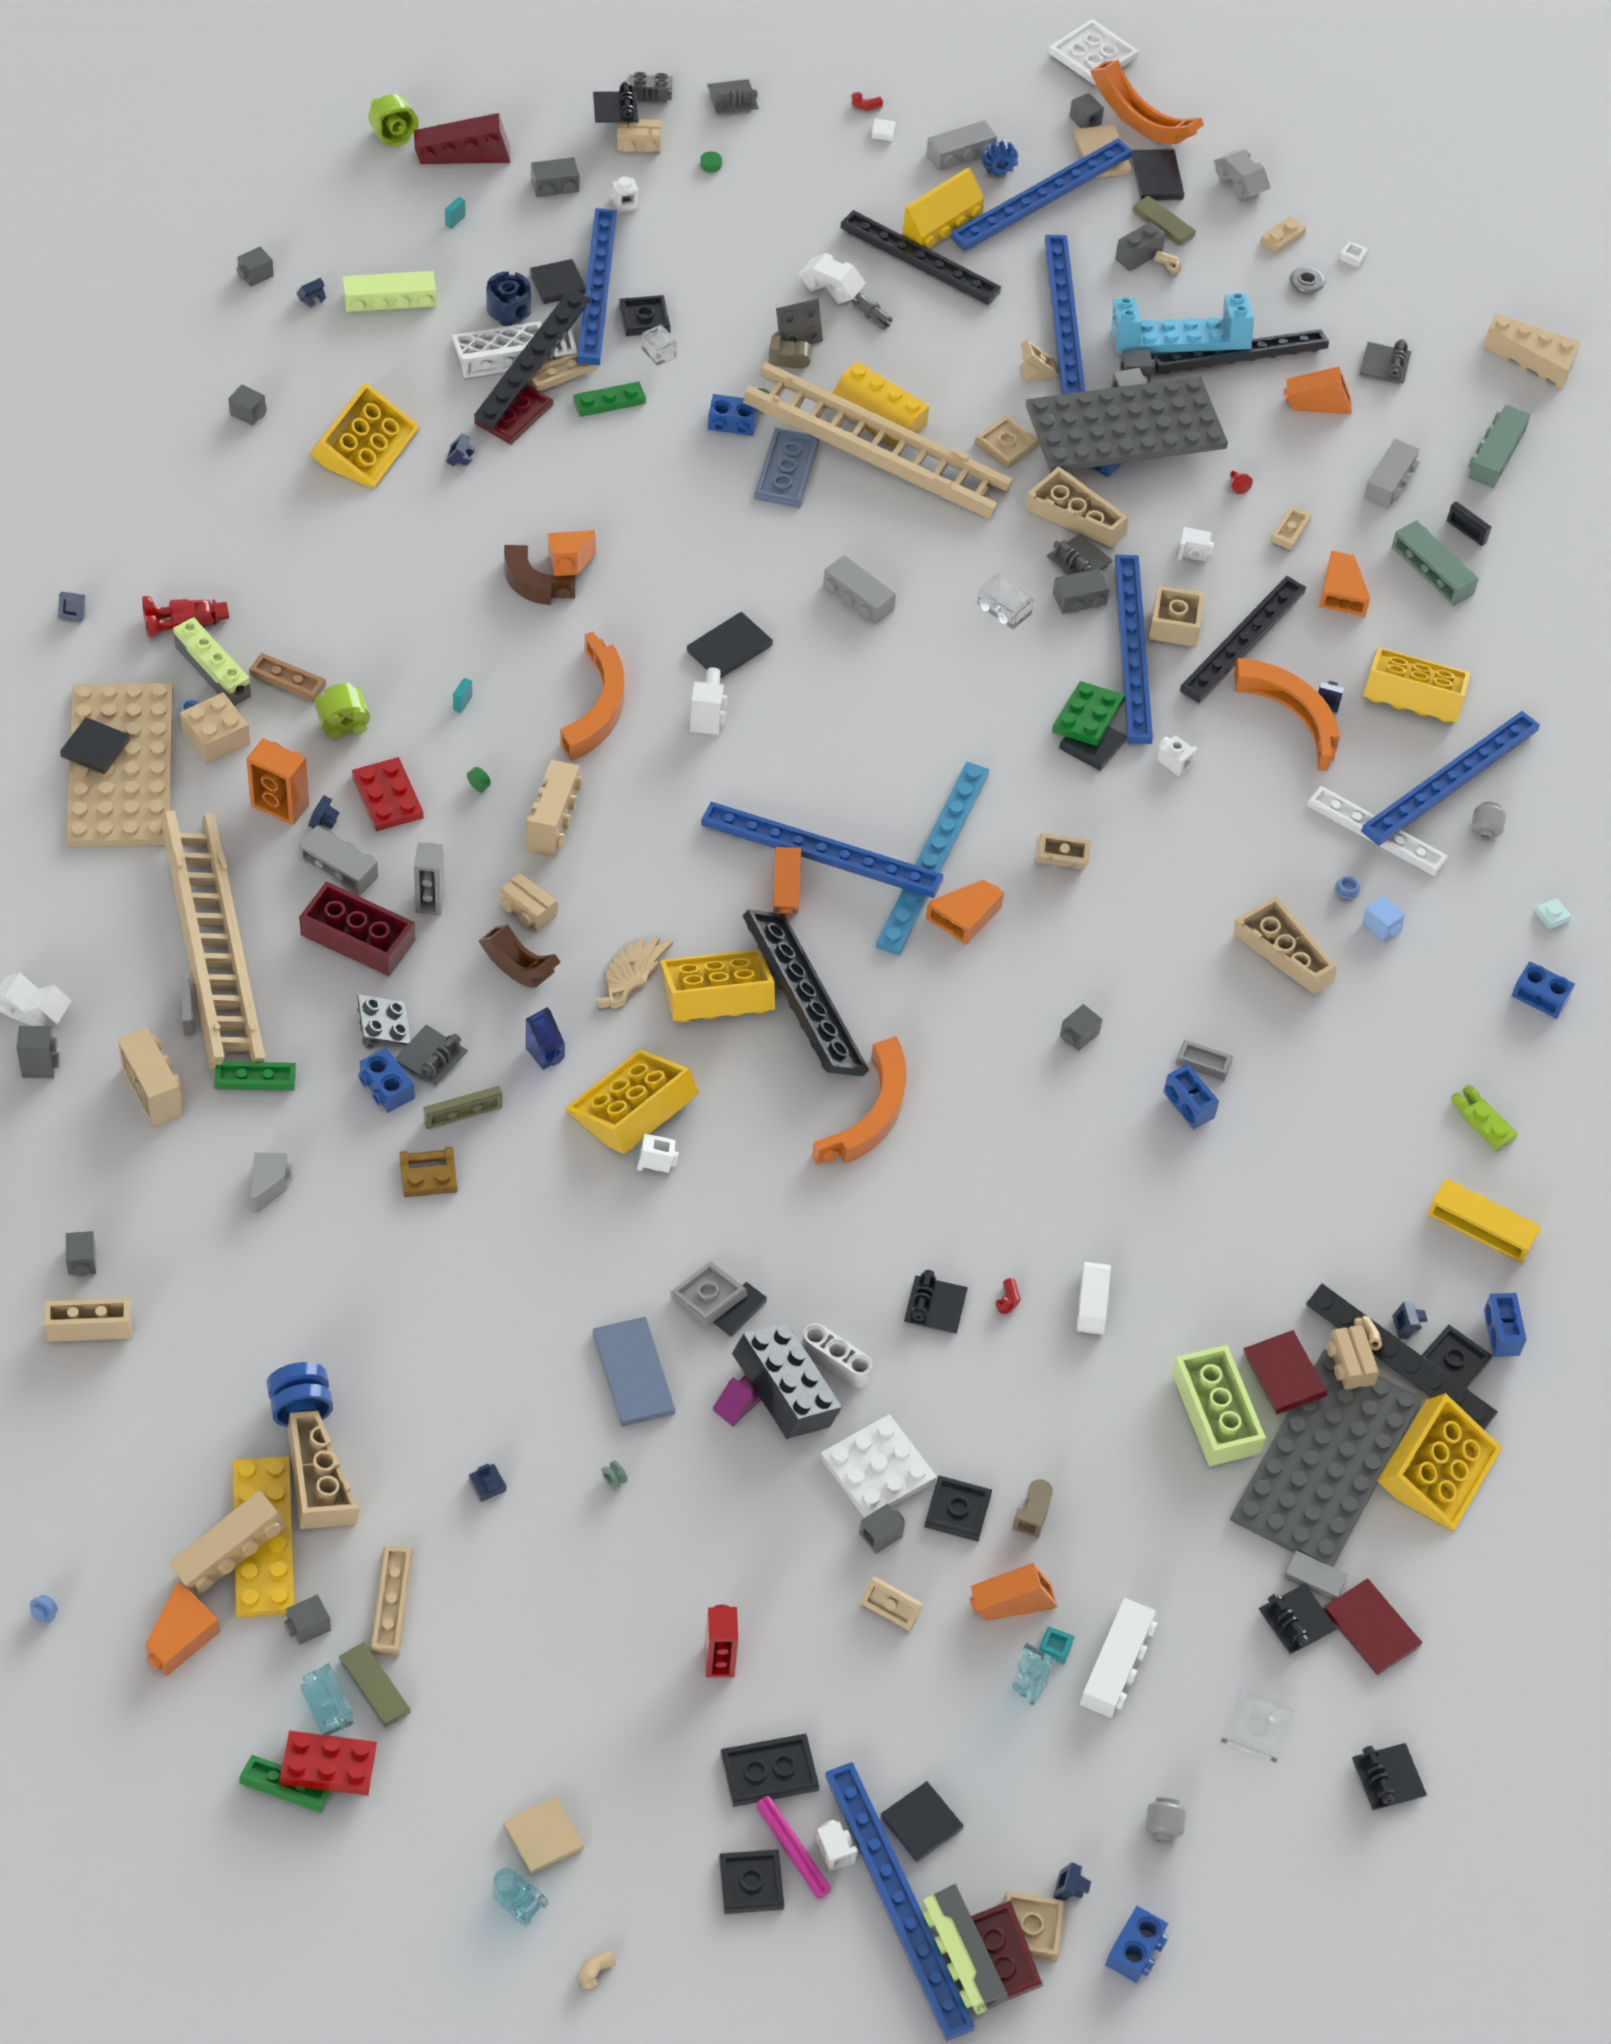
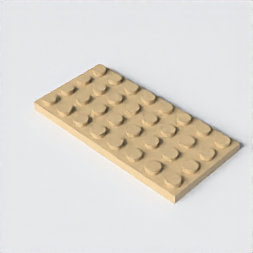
(135, 792)

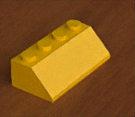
(943, 210)
(883, 398)

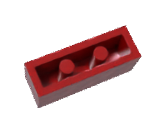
(721, 1641)

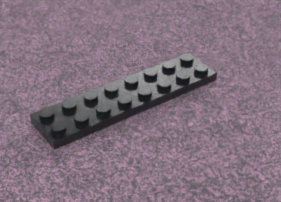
(805, 993)

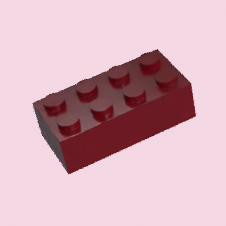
(357, 928)

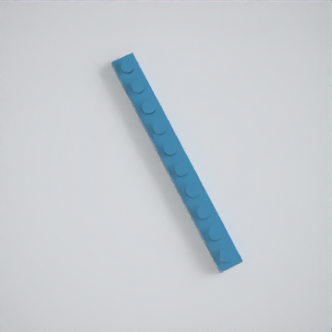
(934, 855)

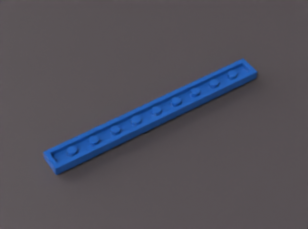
(1041, 194)
(597, 286)
(1064, 314)
(1133, 649)
(1450, 778)
(823, 849)
(899, 1902)

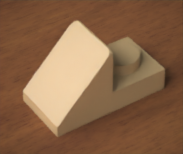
(1037, 363)

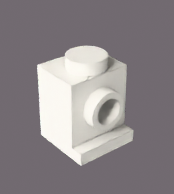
(625, 189)
(1195, 544)
(1176, 755)
(657, 1153)
(835, 1845)

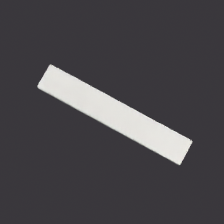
(1355, 817)

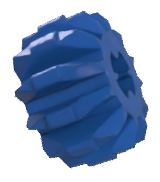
(1000, 158)

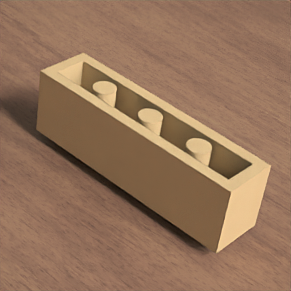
(227, 1543)

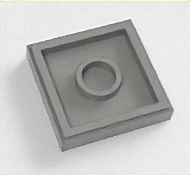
(708, 1293)

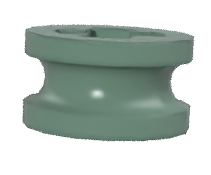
(614, 1474)

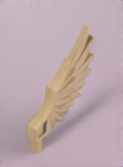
(631, 970)

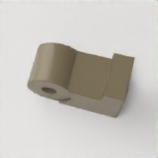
(789, 353)
(1038, 1501)

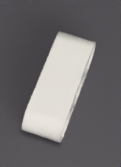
(1093, 1298)
(843, 1366)

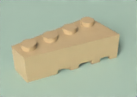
(1532, 348)
(1077, 508)
(552, 809)
(1286, 944)
(319, 1483)

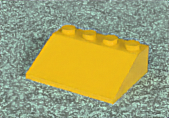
(364, 438)
(1417, 685)
(718, 985)
(634, 1100)
(1440, 1462)

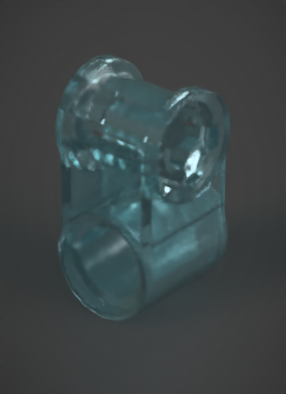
(522, 1900)

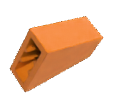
(1319, 392)
(570, 551)
(1344, 586)
(786, 880)
(966, 909)
(1013, 1594)
(180, 1630)

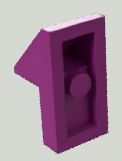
(736, 1400)

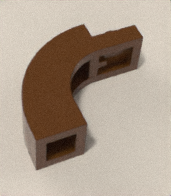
(532, 583)
(516, 959)

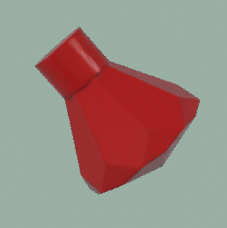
(1240, 482)

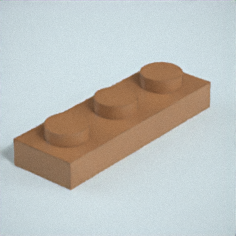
(287, 677)

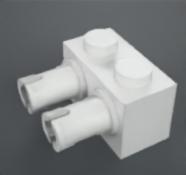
(708, 704)

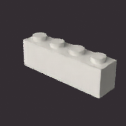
(1118, 1658)

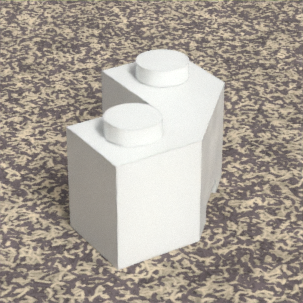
(840, 279)
(29, 1004)

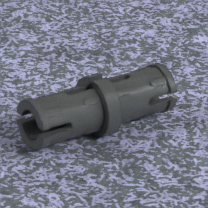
(872, 310)

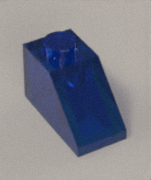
(544, 1039)

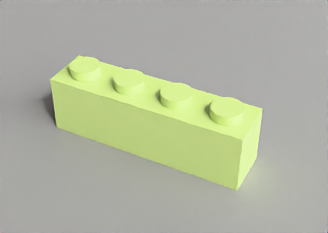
(389, 291)

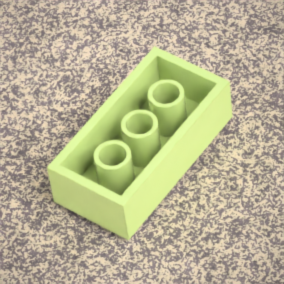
(1218, 1405)

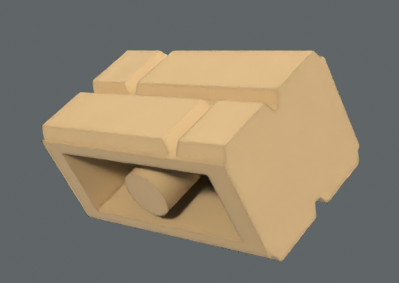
(639, 136)
(1062, 851)
(528, 902)
(1353, 1357)

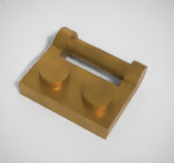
(429, 1179)

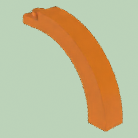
(1136, 111)
(1295, 694)
(598, 723)
(876, 1125)

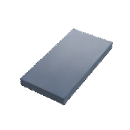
(787, 468)
(633, 1371)

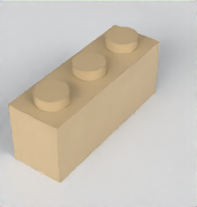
(88, 1319)

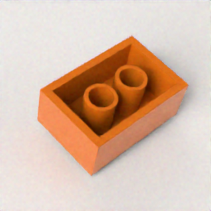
(278, 781)

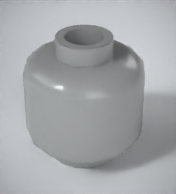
(1488, 820)
(1165, 1819)

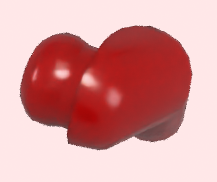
(865, 104)
(1011, 1299)

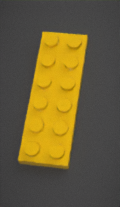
(267, 1577)

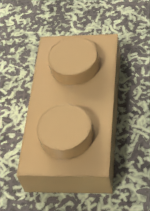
(1283, 235)
(1291, 528)
(891, 1603)

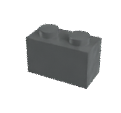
(555, 177)
(1139, 246)
(1080, 591)
(37, 1052)

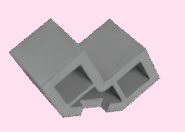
(1247, 176)

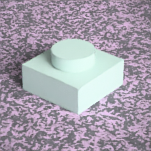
(1553, 913)

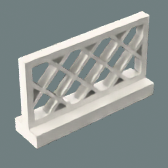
(492, 357)

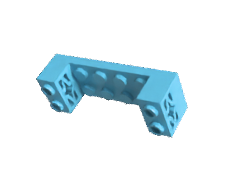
(1192, 334)

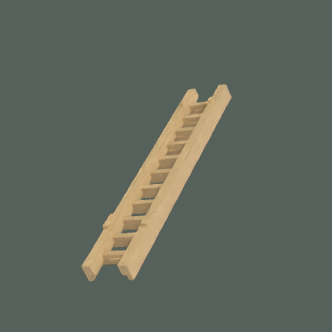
(871, 452)
(194, 941)

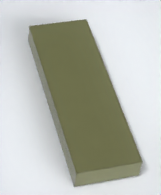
(1164, 219)
(462, 1107)
(374, 1684)

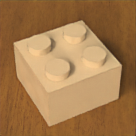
(1176, 616)
(215, 727)

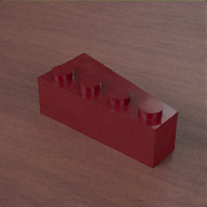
(464, 142)

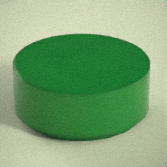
(711, 161)
(478, 779)

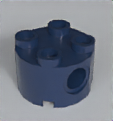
(508, 297)

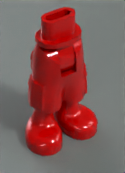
(179, 612)

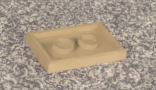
(1092, 139)

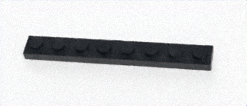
(920, 257)
(1261, 348)
(531, 358)
(1242, 639)
(1402, 1357)

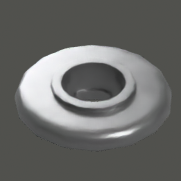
(1307, 274)

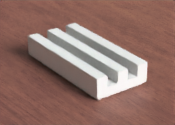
(565, 351)

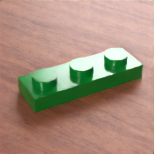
(609, 399)
(255, 1076)
(265, 1777)

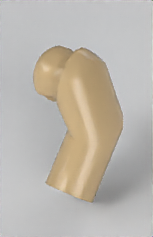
(1171, 262)
(1371, 1331)
(592, 1966)

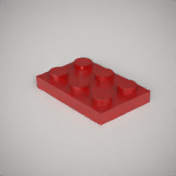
(387, 794)
(328, 1763)

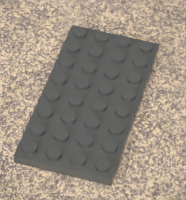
(1126, 424)
(1326, 1465)

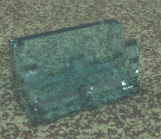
(1036, 1669)
(326, 1700)

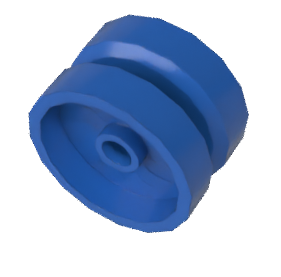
(299, 1389)

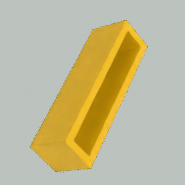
(1484, 1220)

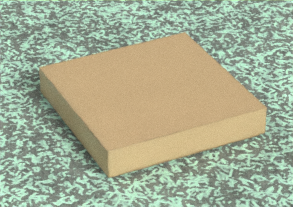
(1007, 441)
(543, 1835)
(1040, 1922)

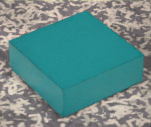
(455, 212)
(462, 695)
(1056, 1644)

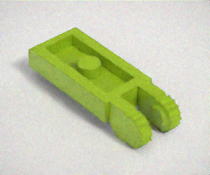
(1483, 1118)

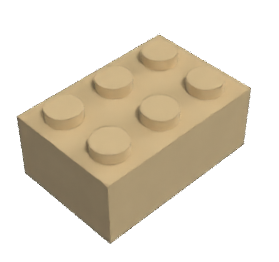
(151, 1076)

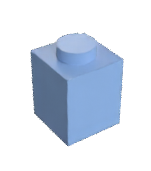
(1384, 918)

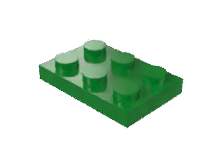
(1088, 713)

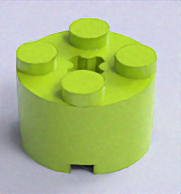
(392, 119)
(342, 710)

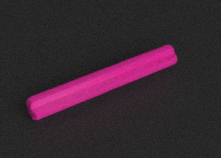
(793, 1847)

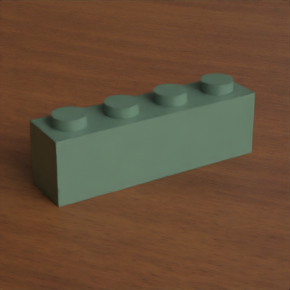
(1499, 445)
(1435, 562)

